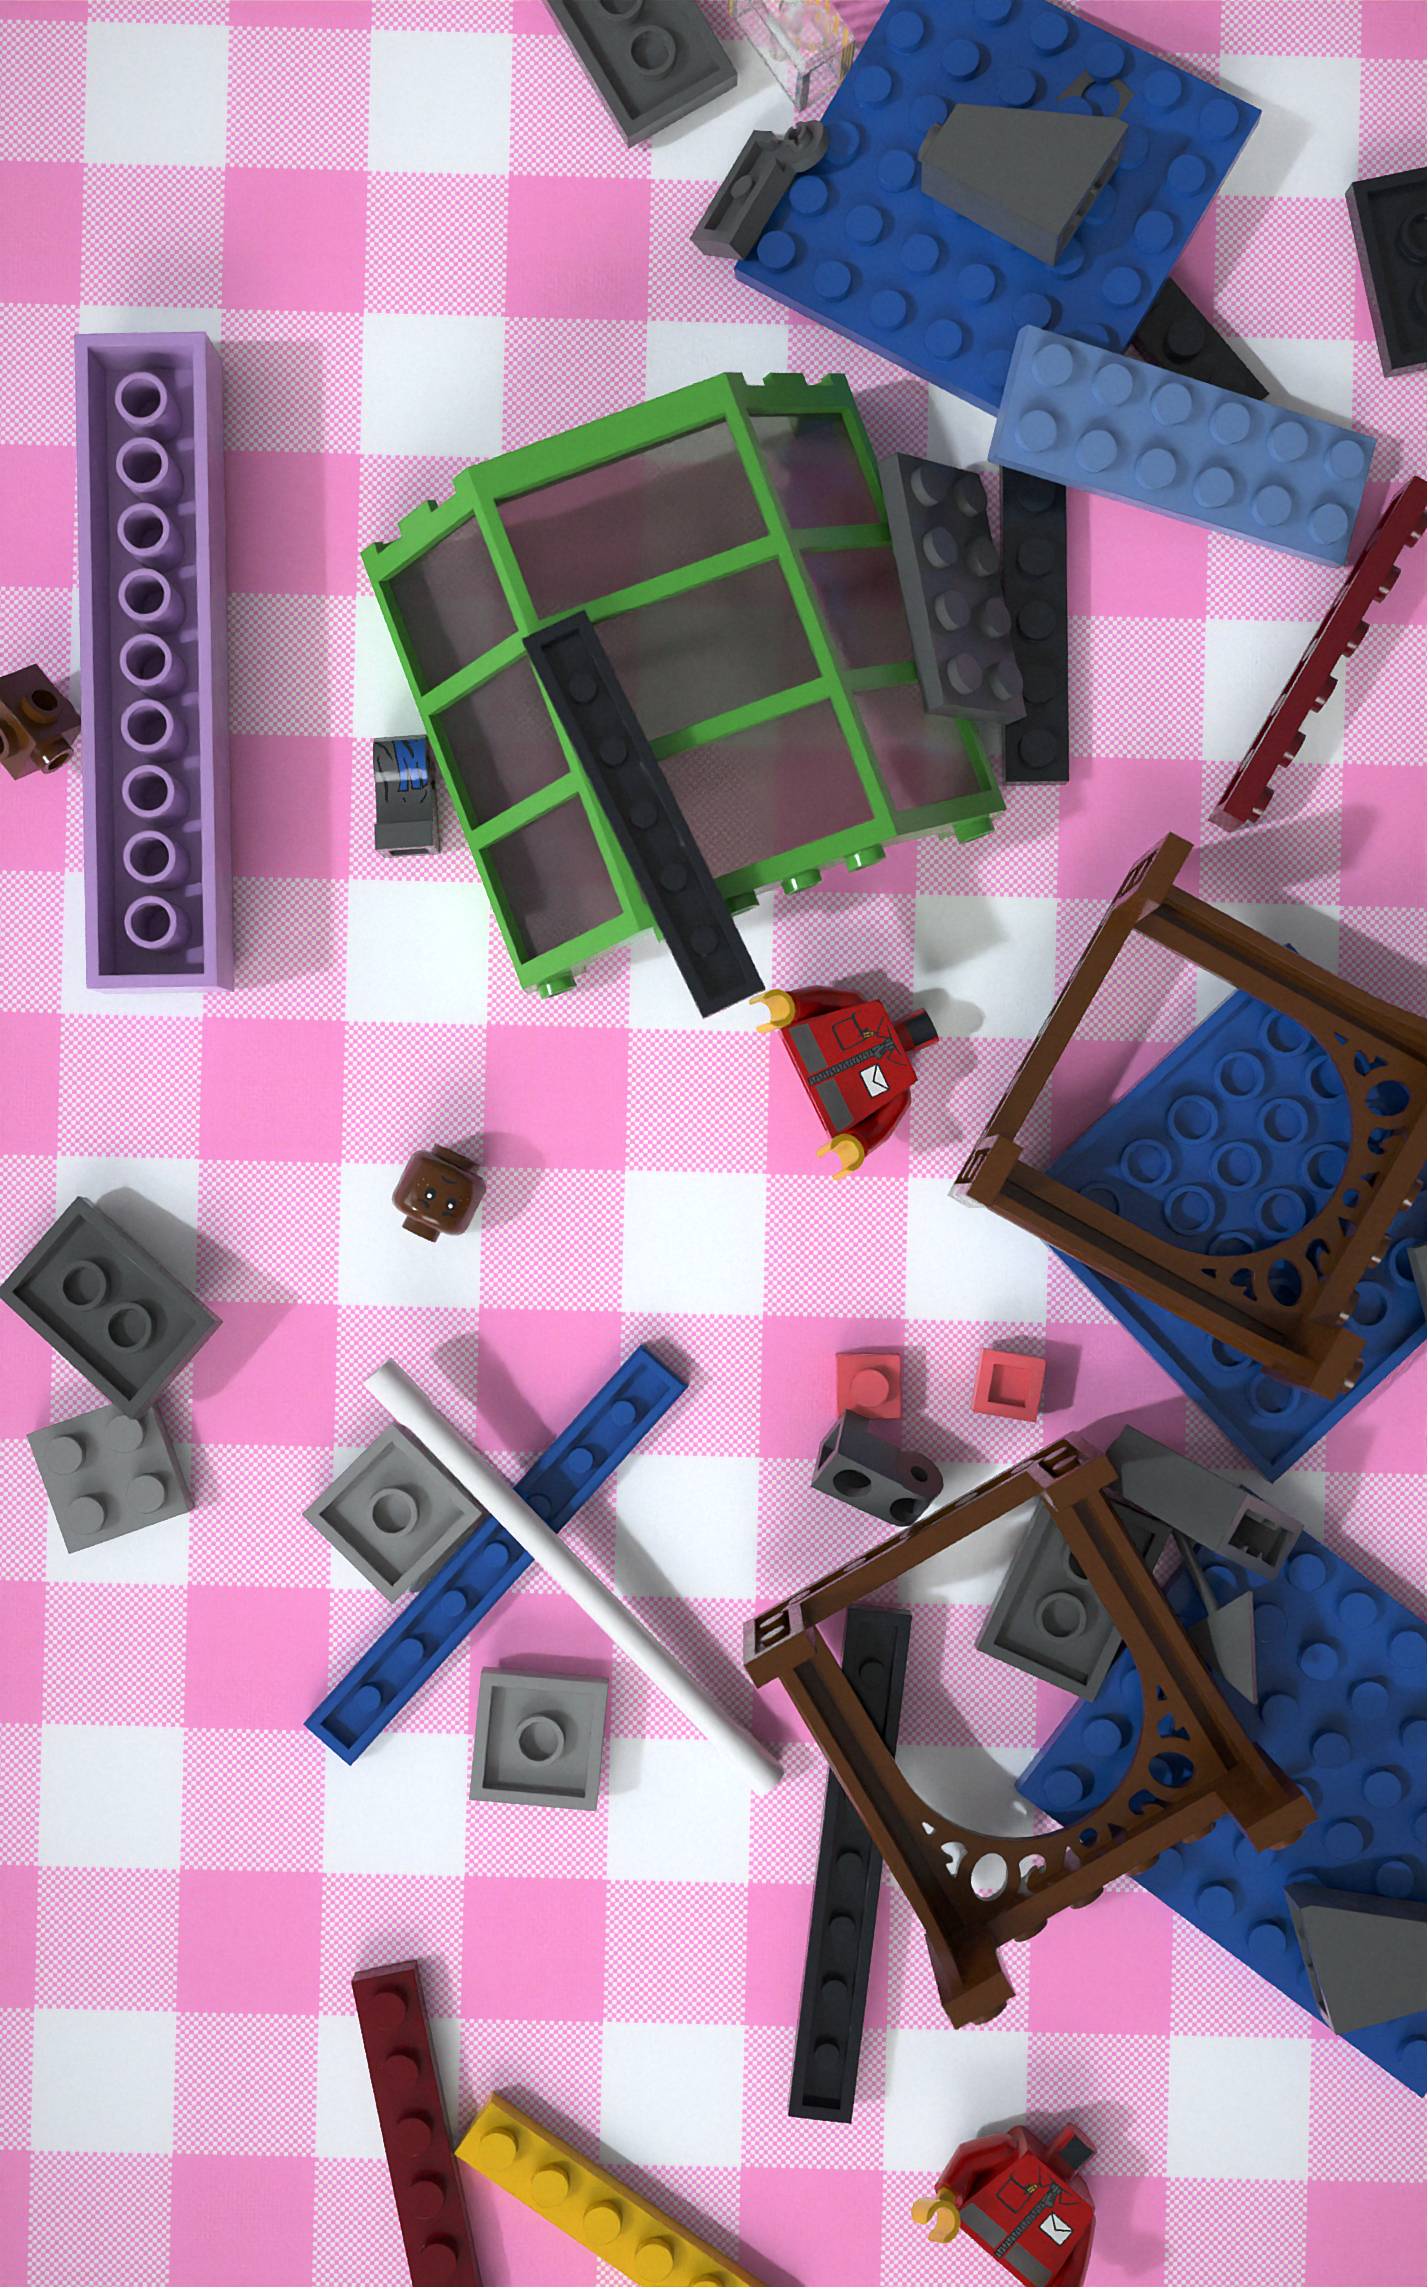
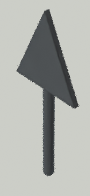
(1227, 1634)

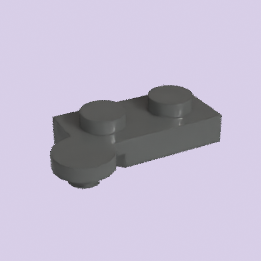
(755, 188)

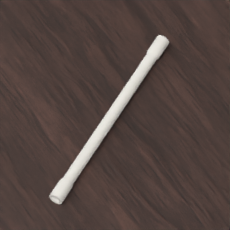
(734, 1743)

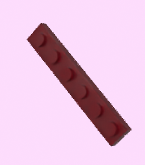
(1311, 680)
(415, 2126)

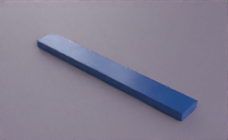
(492, 1557)

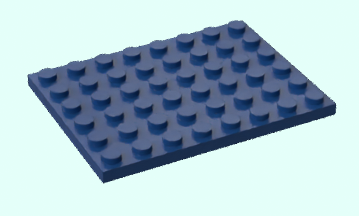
(1336, 1713)

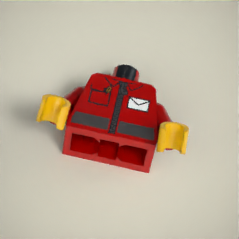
(849, 1063)
(1019, 2203)

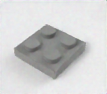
(109, 1474)
(393, 1512)
(539, 1738)

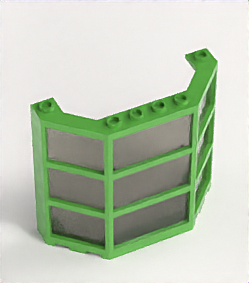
(752, 621)

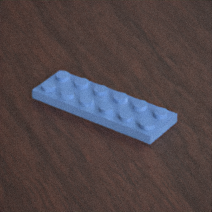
(1180, 447)

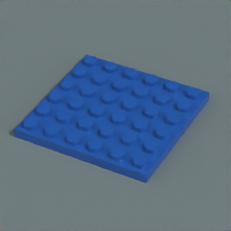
(935, 289)
(1225, 1157)

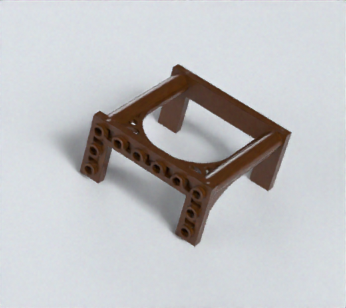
(1294, 1341)
(960, 1925)

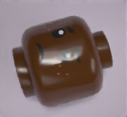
(438, 1193)

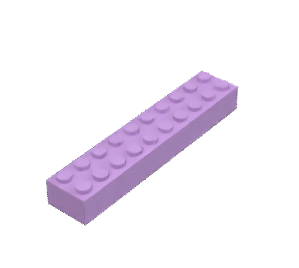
(154, 663)

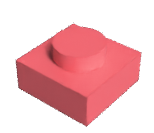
(868, 1384)
(1008, 1384)

